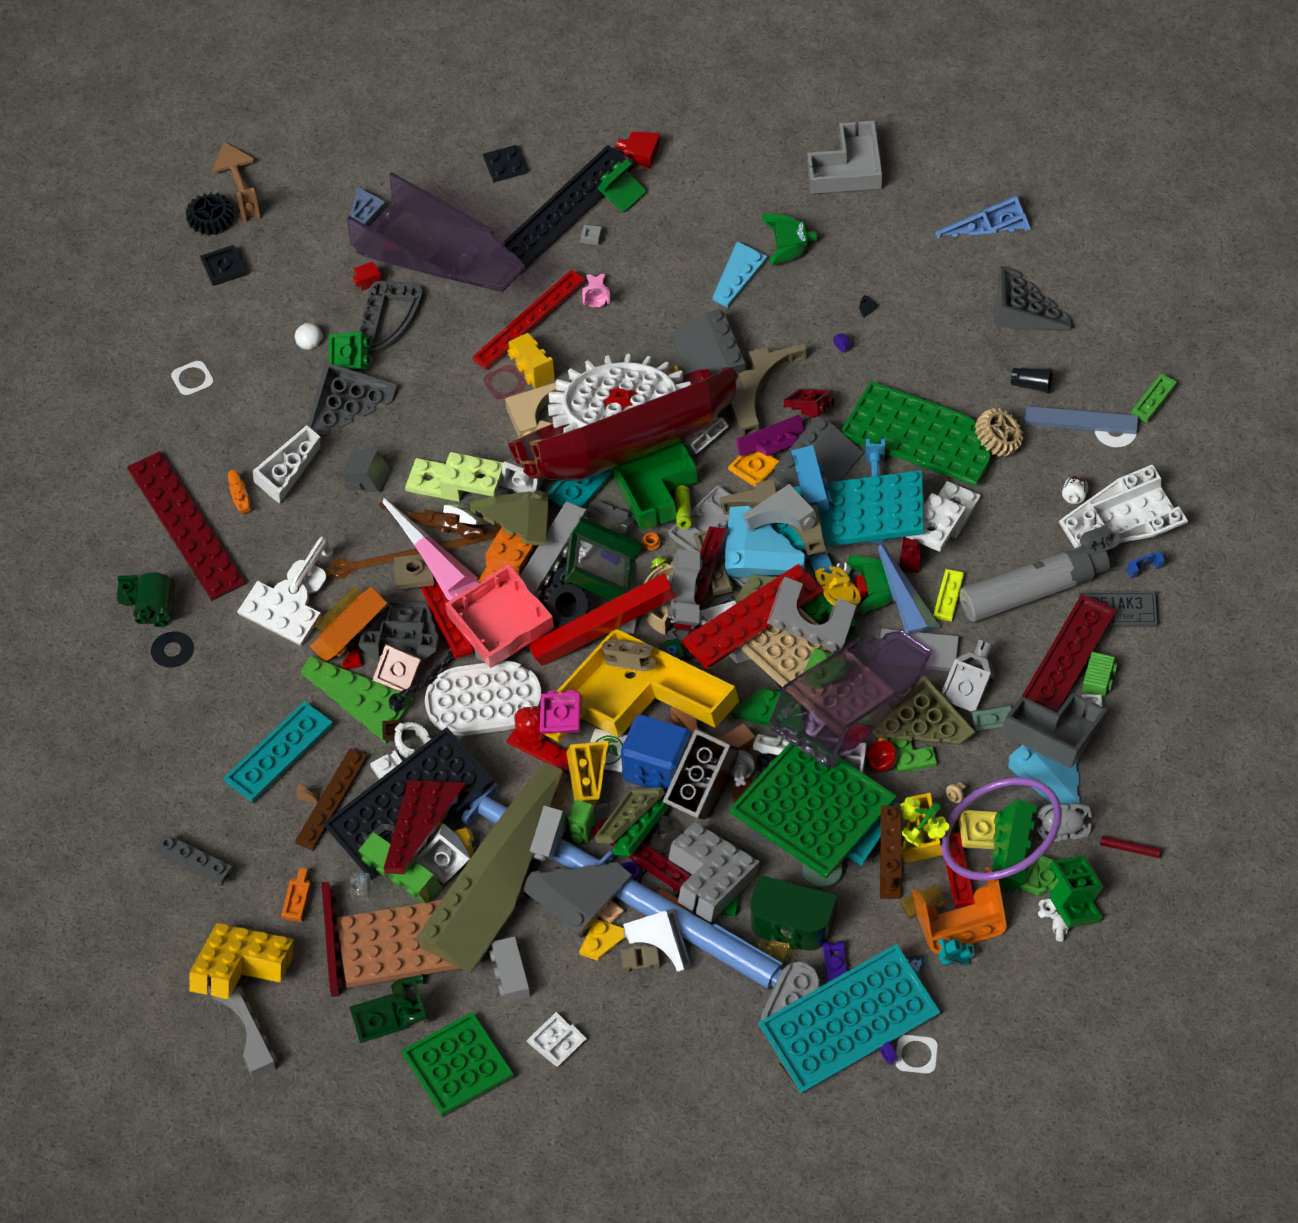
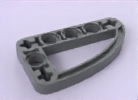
(386, 293)

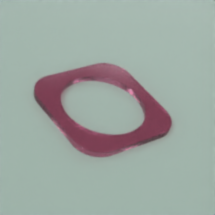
(507, 368)

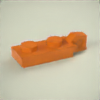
(296, 897)

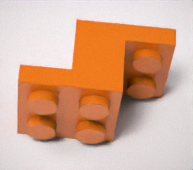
(506, 550)

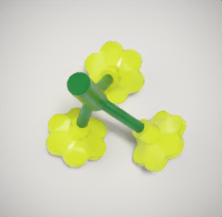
(935, 828)

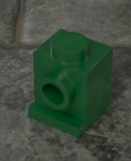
(126, 589)

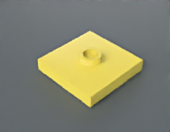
(977, 829)

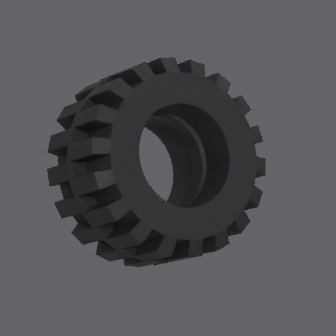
(557, 588)

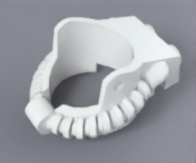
(419, 731)

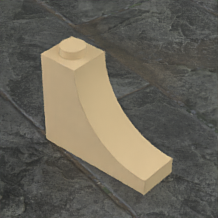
(526, 407)

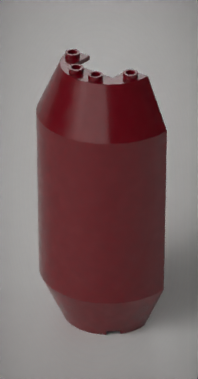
(627, 434)

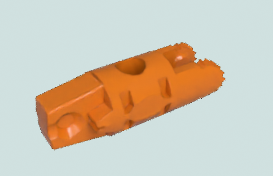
(239, 492)

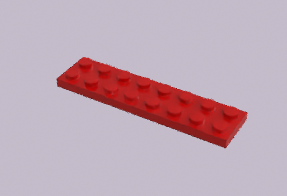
(745, 619)

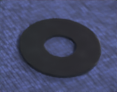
(160, 642)

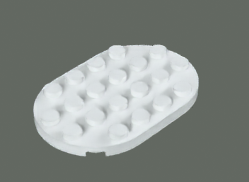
(481, 698)

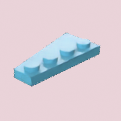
(738, 272)

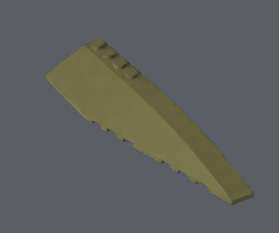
(491, 880)

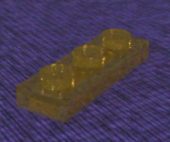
(337, 609)

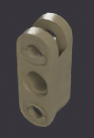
(628, 655)

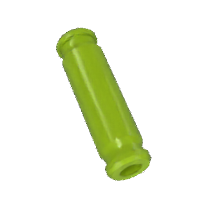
(683, 507)

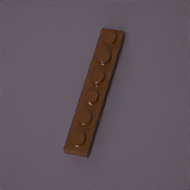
(331, 799)

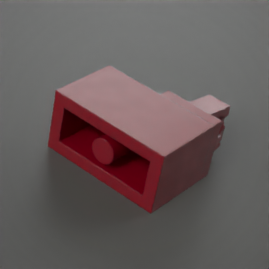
(910, 555)

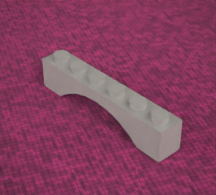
(256, 1055)

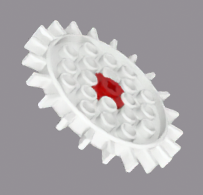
(609, 390)

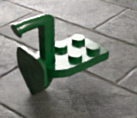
(389, 1012)

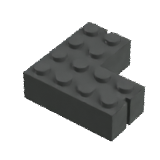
(1054, 735)

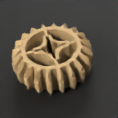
(1002, 428)

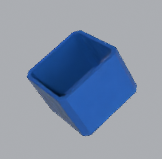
(653, 752)

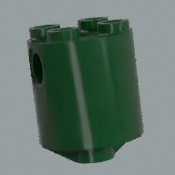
(154, 599)

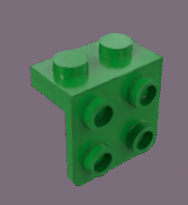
(621, 186)

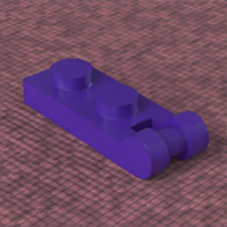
(834, 965)

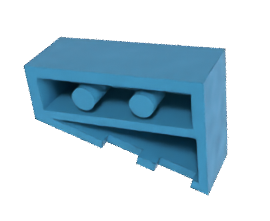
(811, 479)

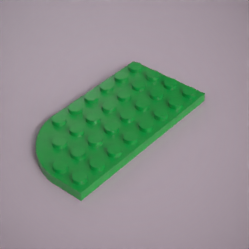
(918, 433)

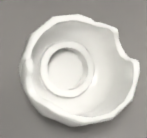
(308, 336)

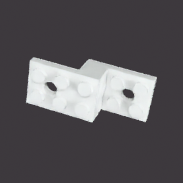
(946, 516)

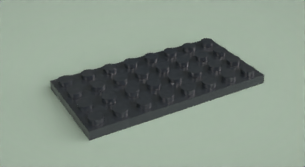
(437, 760)

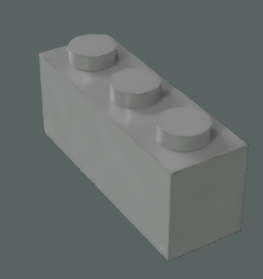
(509, 970)

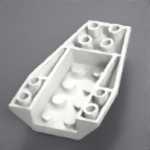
(1130, 506)

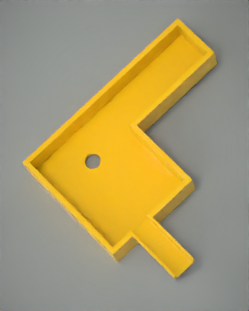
(614, 700)

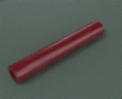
(1130, 847)

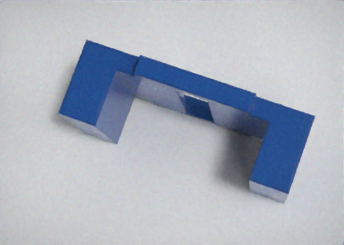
(1155, 558)

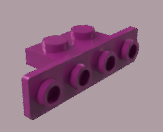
(771, 438)

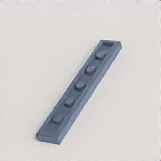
(1081, 420)

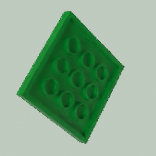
(457, 1064)

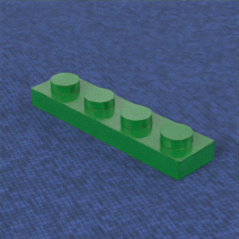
(639, 830)

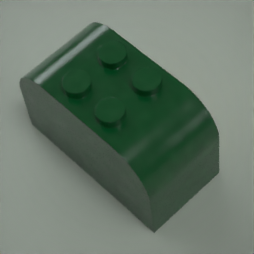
(792, 913)

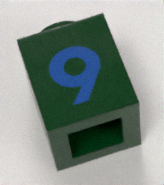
(673, 648)

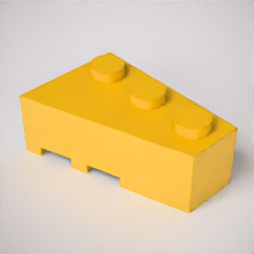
(531, 361)
(586, 770)
(930, 847)

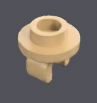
(955, 793)

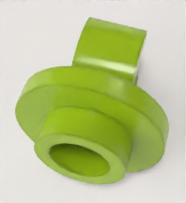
(659, 562)

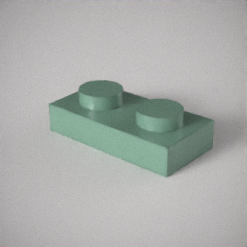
(989, 717)

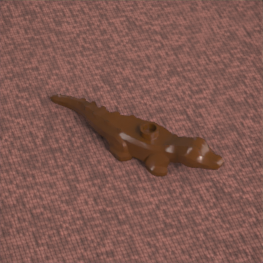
(443, 521)

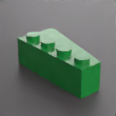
(1012, 841)

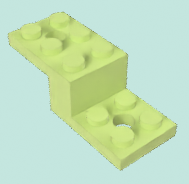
(455, 477)

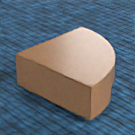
(306, 795)

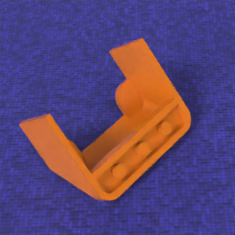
(967, 924)

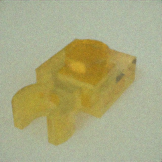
(776, 950)

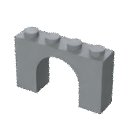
(786, 617)

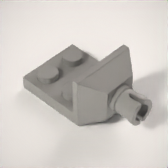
(969, 678)

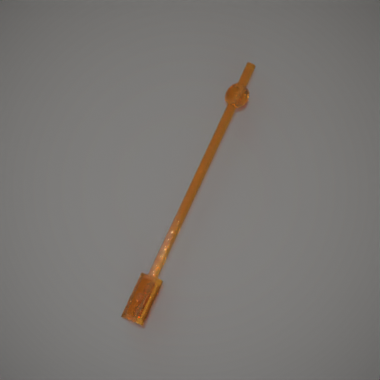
(346, 567)

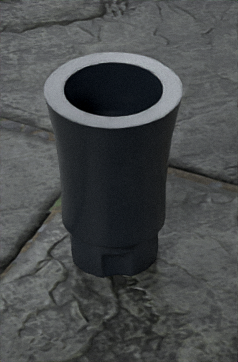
(1032, 378)

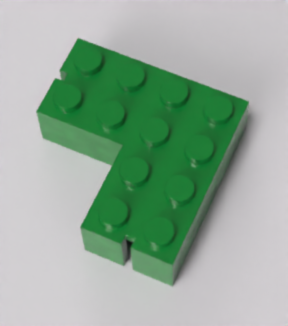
(648, 481)

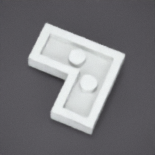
(770, 744)

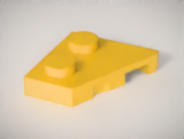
(601, 939)

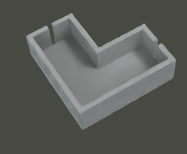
(852, 167)
(717, 870)

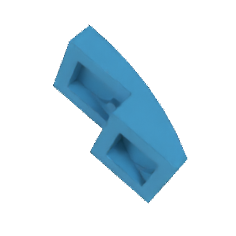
(820, 561)

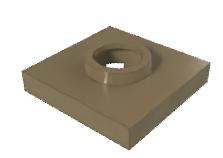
(406, 579)

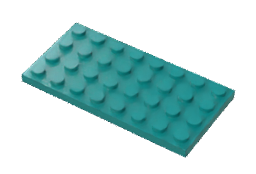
(868, 510)
(848, 1018)

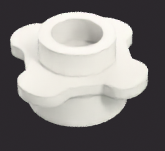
(1044, 904)

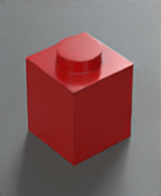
(366, 275)

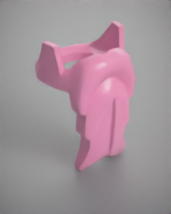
(596, 293)

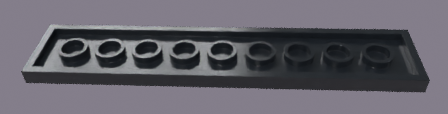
(563, 208)

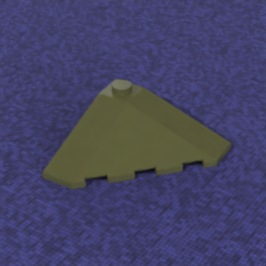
(517, 514)
(926, 717)

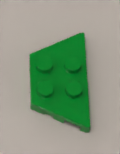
(758, 707)

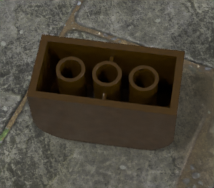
(702, 775)

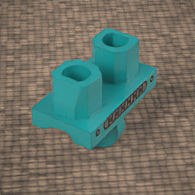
(955, 952)

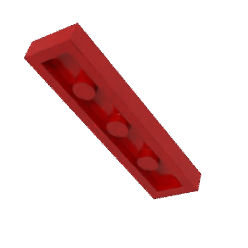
(541, 750)
(959, 885)

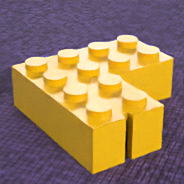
(239, 952)

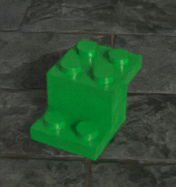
(1075, 891)

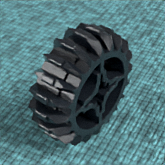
(220, 213)

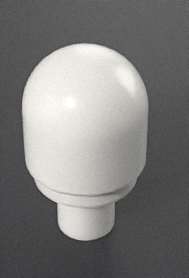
(1059, 928)

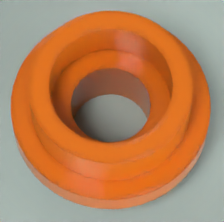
(651, 537)

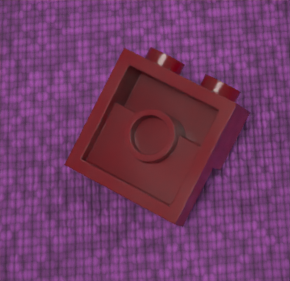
(810, 401)

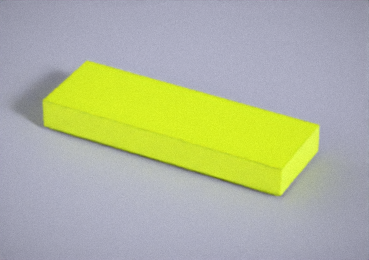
(948, 595)

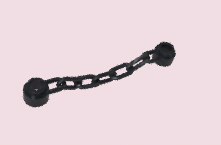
(396, 701)

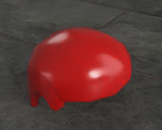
(883, 752)

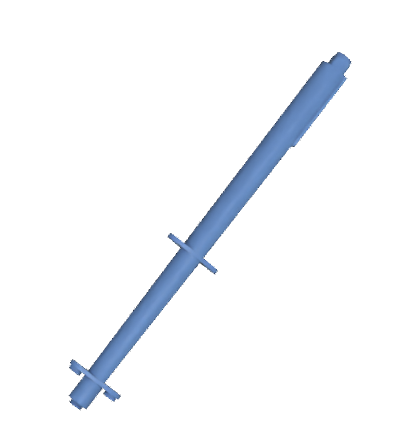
(708, 937)

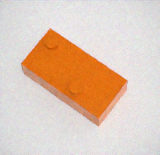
(348, 624)

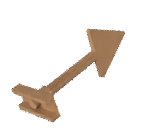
(231, 159)

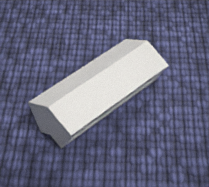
(698, 442)

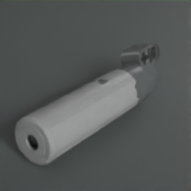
(1041, 577)

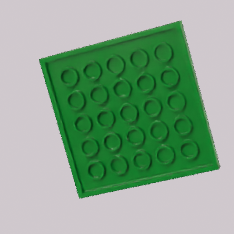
(812, 808)

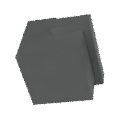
(365, 470)

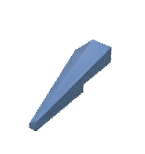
(1000, 216)
(912, 609)

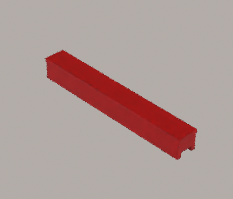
(602, 620)

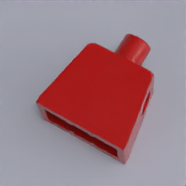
(640, 147)

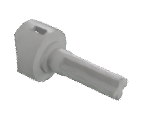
(743, 768)

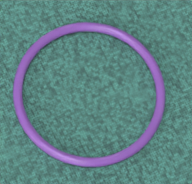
(1026, 862)

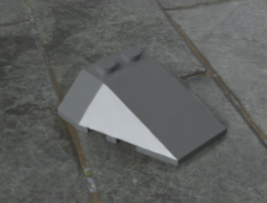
(403, 628)

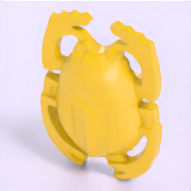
(837, 586)

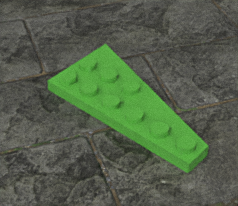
(357, 695)

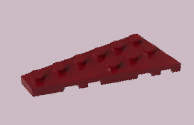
(420, 815)

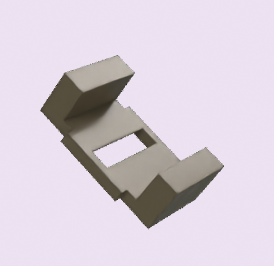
(630, 960)

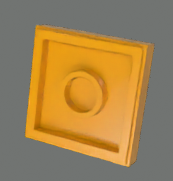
(753, 467)

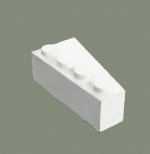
(287, 464)

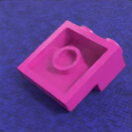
(560, 712)

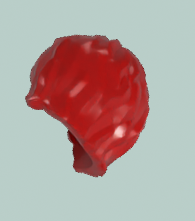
(528, 724)

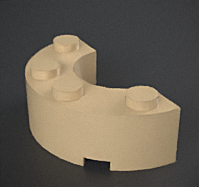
(658, 616)

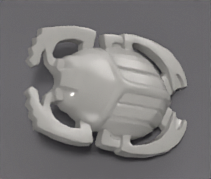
(1070, 822)

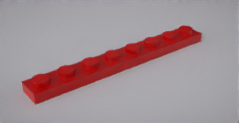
(529, 318)

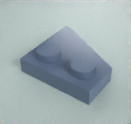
(366, 206)

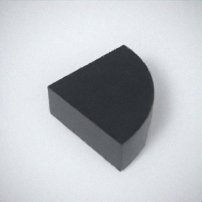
(866, 306)

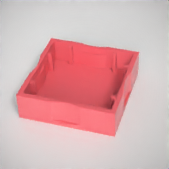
(499, 616)

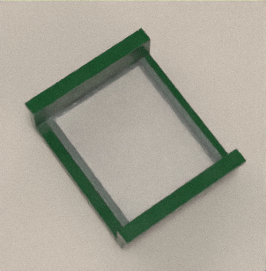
(600, 559)

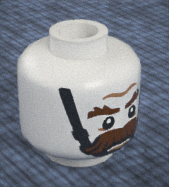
(1075, 490)

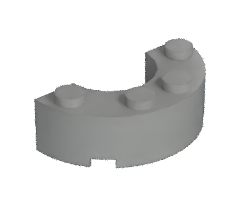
(683, 607)

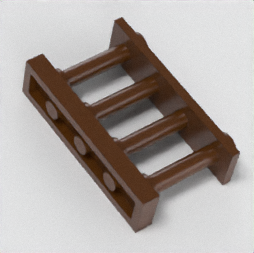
(890, 852)

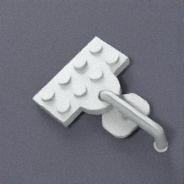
(286, 611)

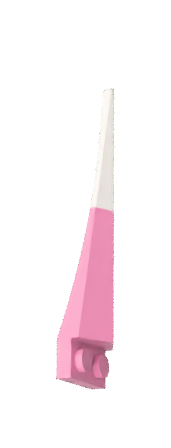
(447, 570)

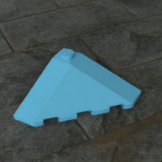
(758, 550)
(1058, 777)

